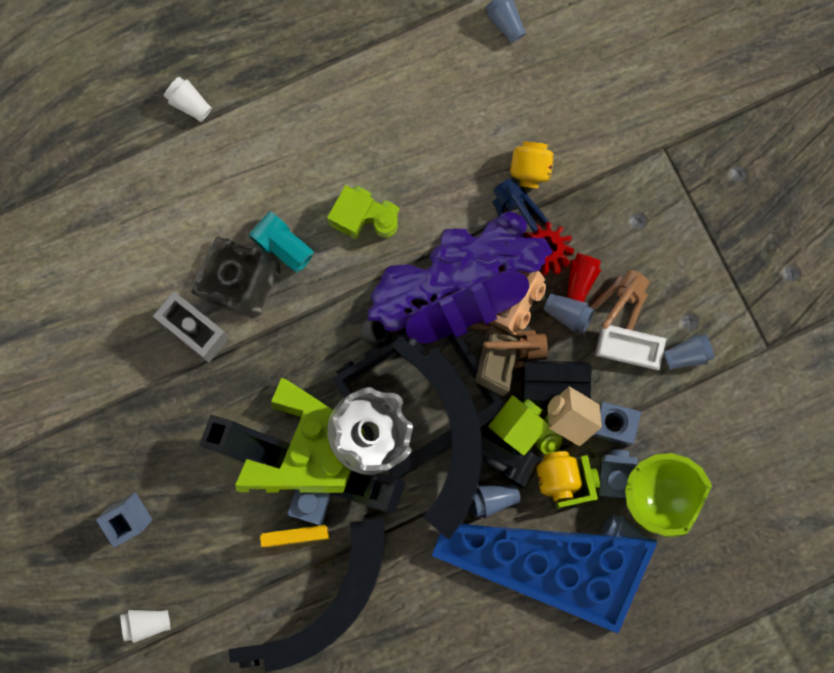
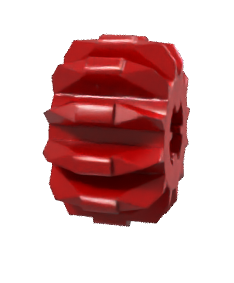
(557, 245)

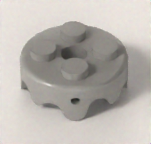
(384, 417)

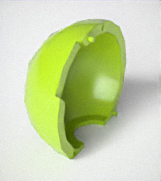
(667, 494)

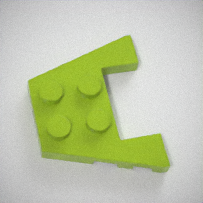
(309, 459)

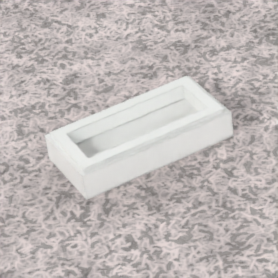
(630, 347)

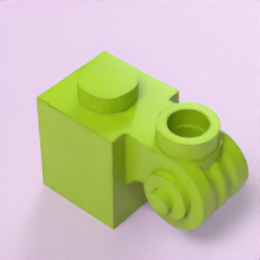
(357, 208)
(523, 427)

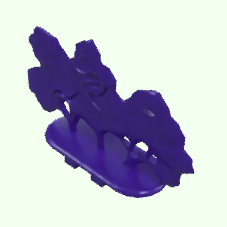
(462, 266)

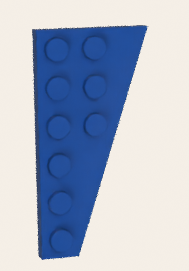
(570, 571)

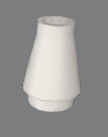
(187, 99)
(143, 624)

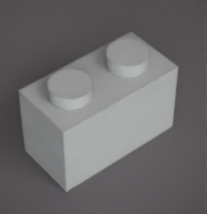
(191, 327)

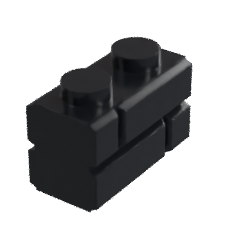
(550, 378)

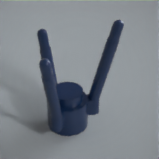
(513, 197)

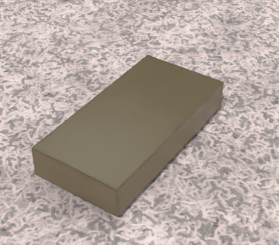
(495, 364)

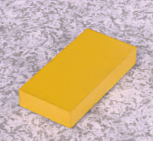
(294, 536)

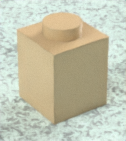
(574, 416)

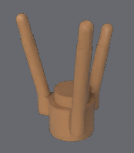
(630, 289)
(530, 344)

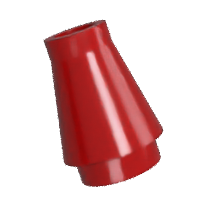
(582, 276)

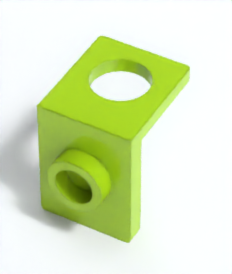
(590, 481)

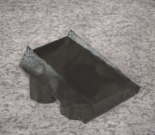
(236, 277)

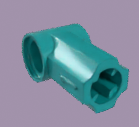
(275, 237)

